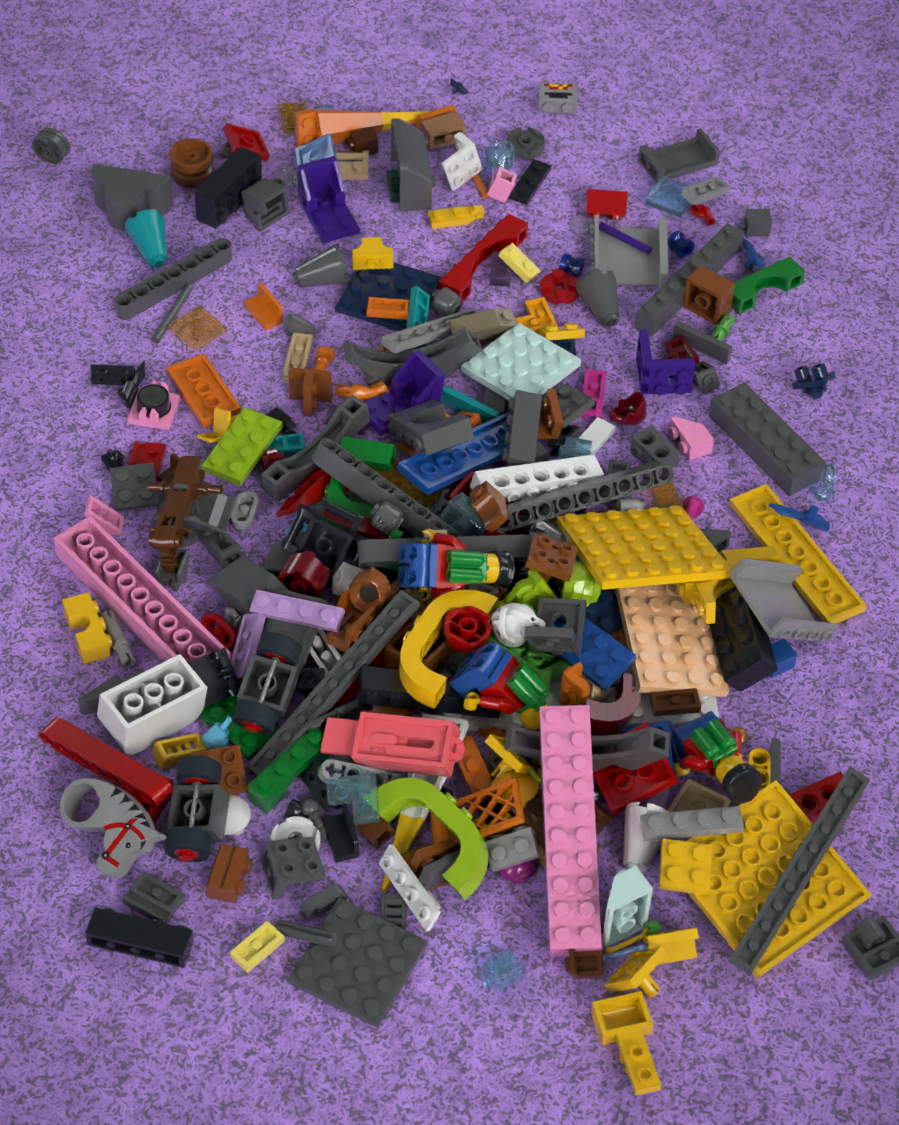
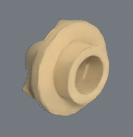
(597, 694)

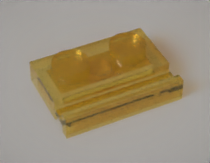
(287, 115)

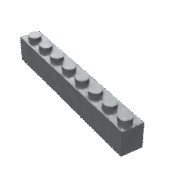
(670, 296)

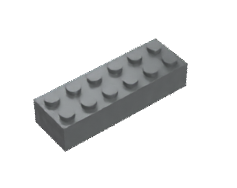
(766, 439)

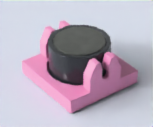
(155, 406)

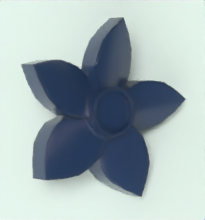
(458, 87)

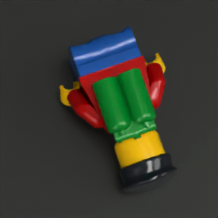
(449, 566)
(502, 684)
(711, 749)

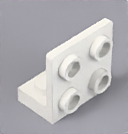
(463, 163)

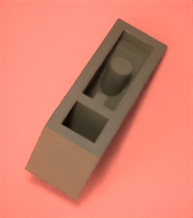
(486, 324)

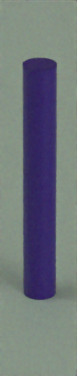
(625, 238)

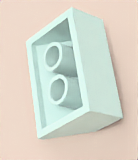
(626, 906)

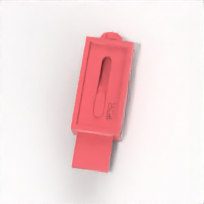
(396, 743)

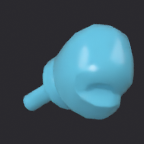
(217, 735)

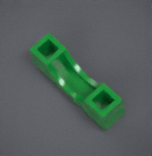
(783, 274)
(274, 781)

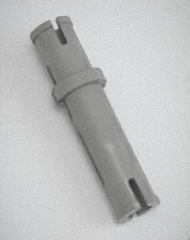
(120, 645)

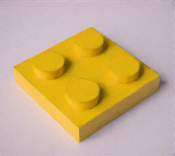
(685, 867)

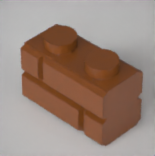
(228, 873)

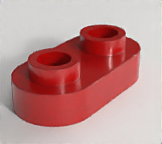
(222, 630)

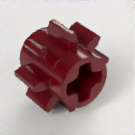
(271, 457)

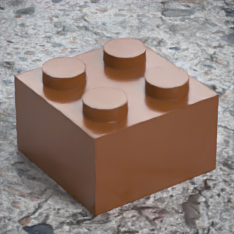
(708, 294)

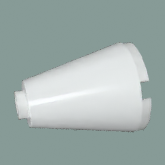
(636, 850)

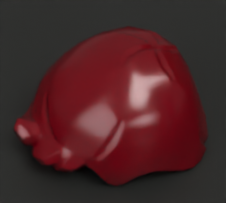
(630, 410)

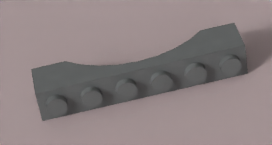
(290, 472)

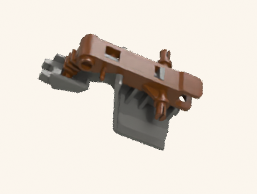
(185, 507)

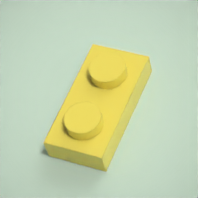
(519, 263)
(257, 946)

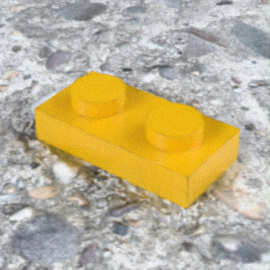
(569, 331)

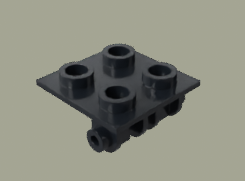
(217, 674)

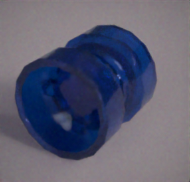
(682, 245)
(572, 265)

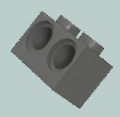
(653, 446)

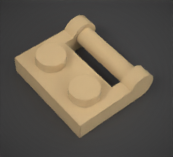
(353, 170)

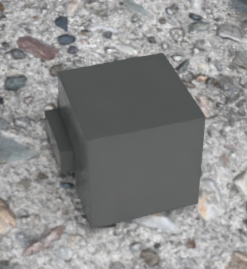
(265, 203)

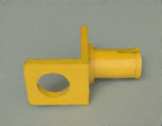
(221, 423)

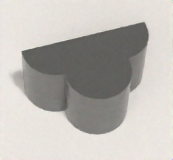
(128, 191)

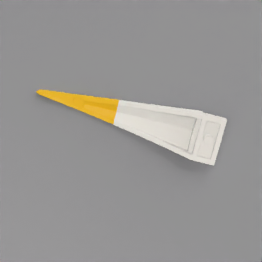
(413, 818)

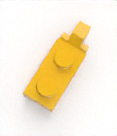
(455, 216)

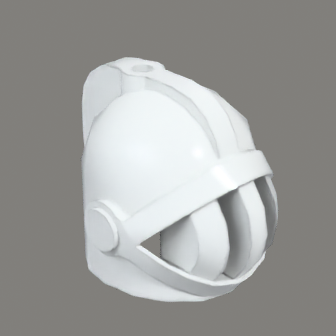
(510, 623)

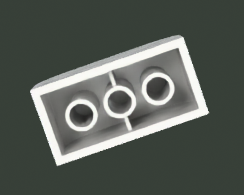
(152, 705)

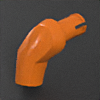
(361, 391)

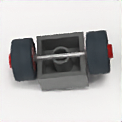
(268, 684)
(196, 810)

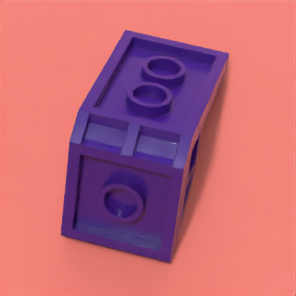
(323, 199)
(412, 385)

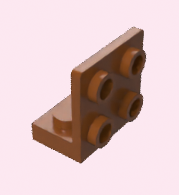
(550, 416)
(233, 773)

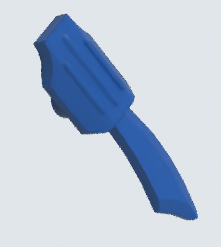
(752, 256)
(808, 517)

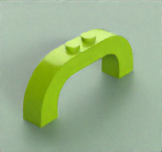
(472, 861)

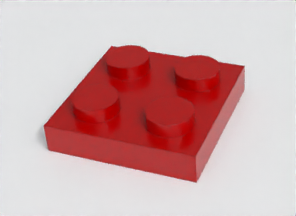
(246, 138)

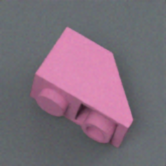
(501, 184)
(691, 437)

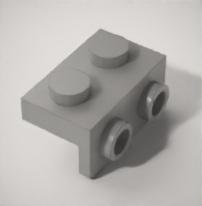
(512, 848)

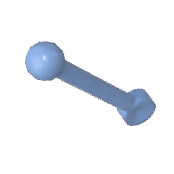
(627, 951)

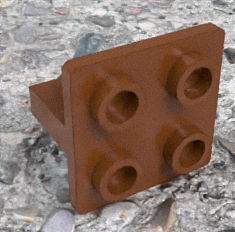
(311, 387)
(351, 629)
(424, 855)

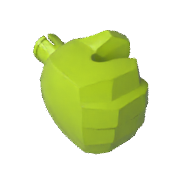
(580, 585)

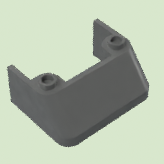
(410, 152)

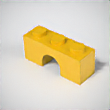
(92, 642)

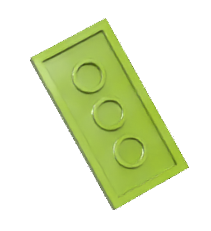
(242, 446)

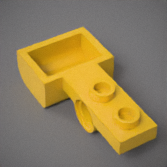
(627, 1021)

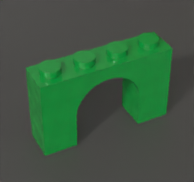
(374, 454)

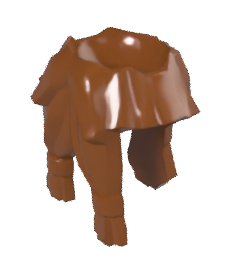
(381, 585)

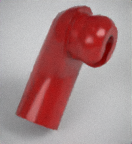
(702, 212)

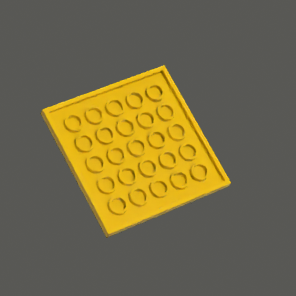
(643, 547)
(751, 864)

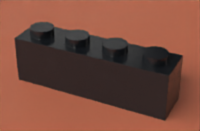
(139, 937)

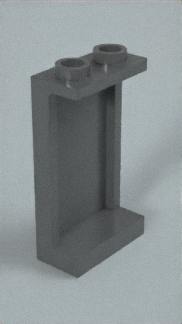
(680, 157)

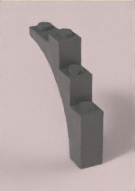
(383, 365)
(624, 750)

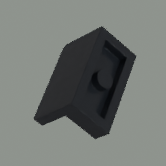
(342, 835)

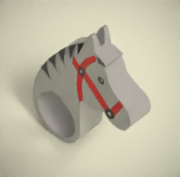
(122, 818)

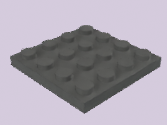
(363, 967)

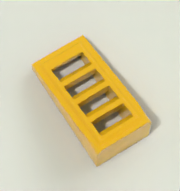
(163, 752)

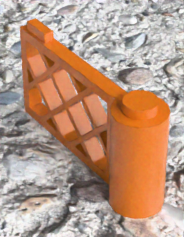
(442, 833)

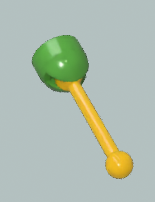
(649, 928)

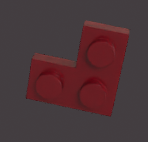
(680, 349)

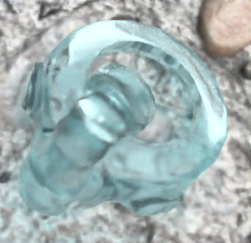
(826, 487)

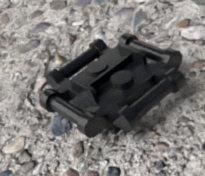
(326, 537)

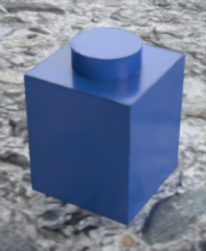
(784, 656)

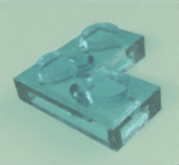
(358, 790)

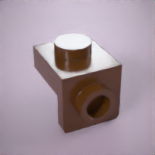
(585, 964)

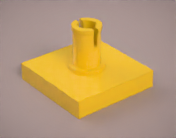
(509, 760)
(636, 972)

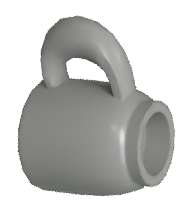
(628, 502)

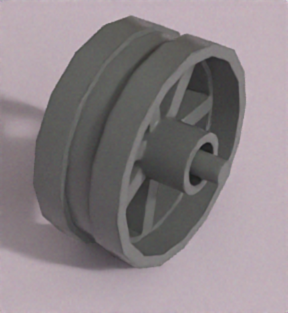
(50, 143)

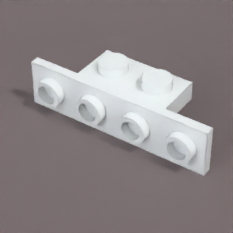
(409, 887)

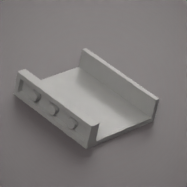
(627, 262)
(775, 601)

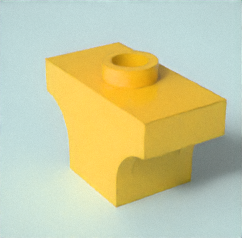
(372, 255)

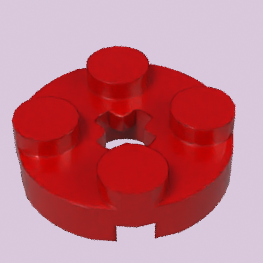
(555, 279)

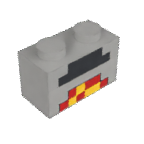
(557, 98)

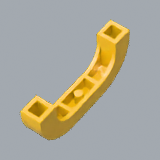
(416, 678)

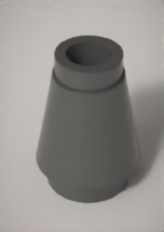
(298, 325)

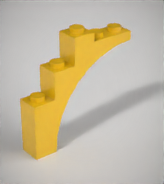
(705, 593)

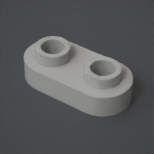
(244, 512)

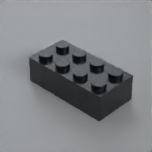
(221, 192)
(741, 643)

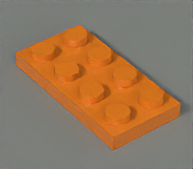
(202, 388)

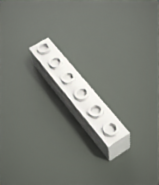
(539, 478)

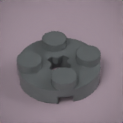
(530, 150)

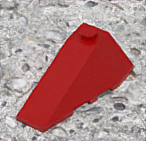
(309, 493)

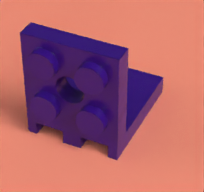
(655, 373)

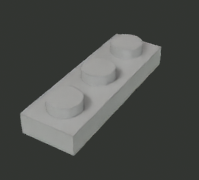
(705, 190)

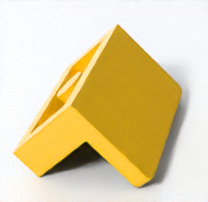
(677, 943)

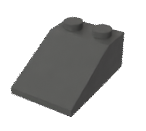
(240, 581)

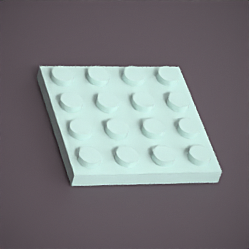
(520, 362)

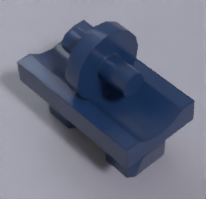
(813, 383)

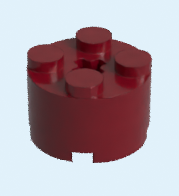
(304, 574)

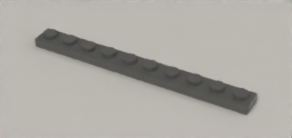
(337, 679)
(799, 871)

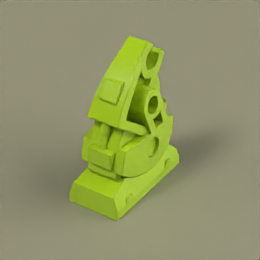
(529, 591)

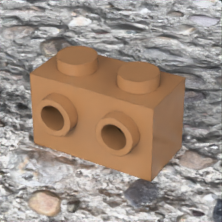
(441, 129)

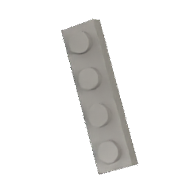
(692, 823)

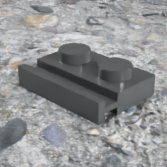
(153, 898)

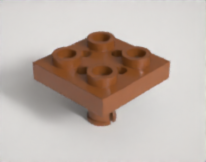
(551, 557)

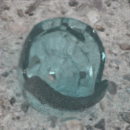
(500, 157)

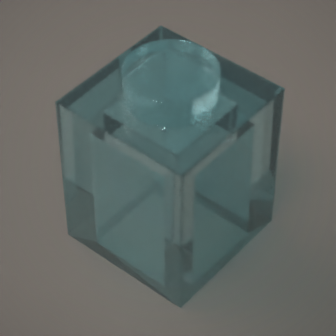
(501, 971)

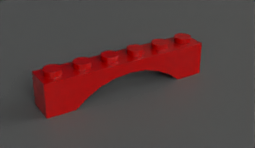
(506, 232)

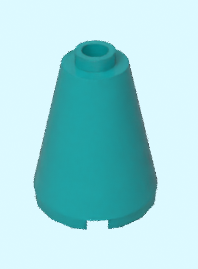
(149, 236)

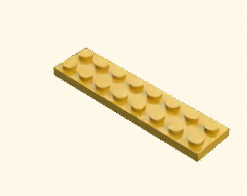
(820, 581)

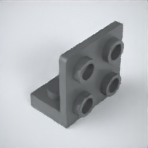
(290, 863)

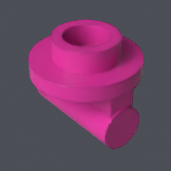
(693, 506)

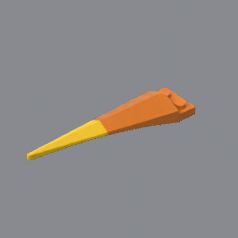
(318, 122)

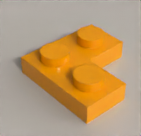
(538, 314)

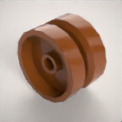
(191, 162)

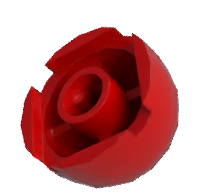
(466, 629)

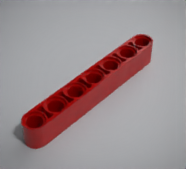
(106, 762)

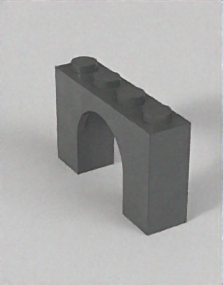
(428, 428)

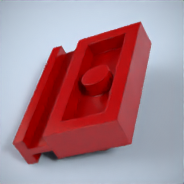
(149, 453)

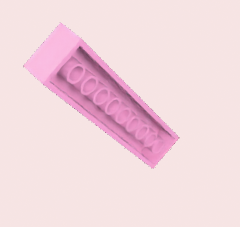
(133, 593)
(569, 830)

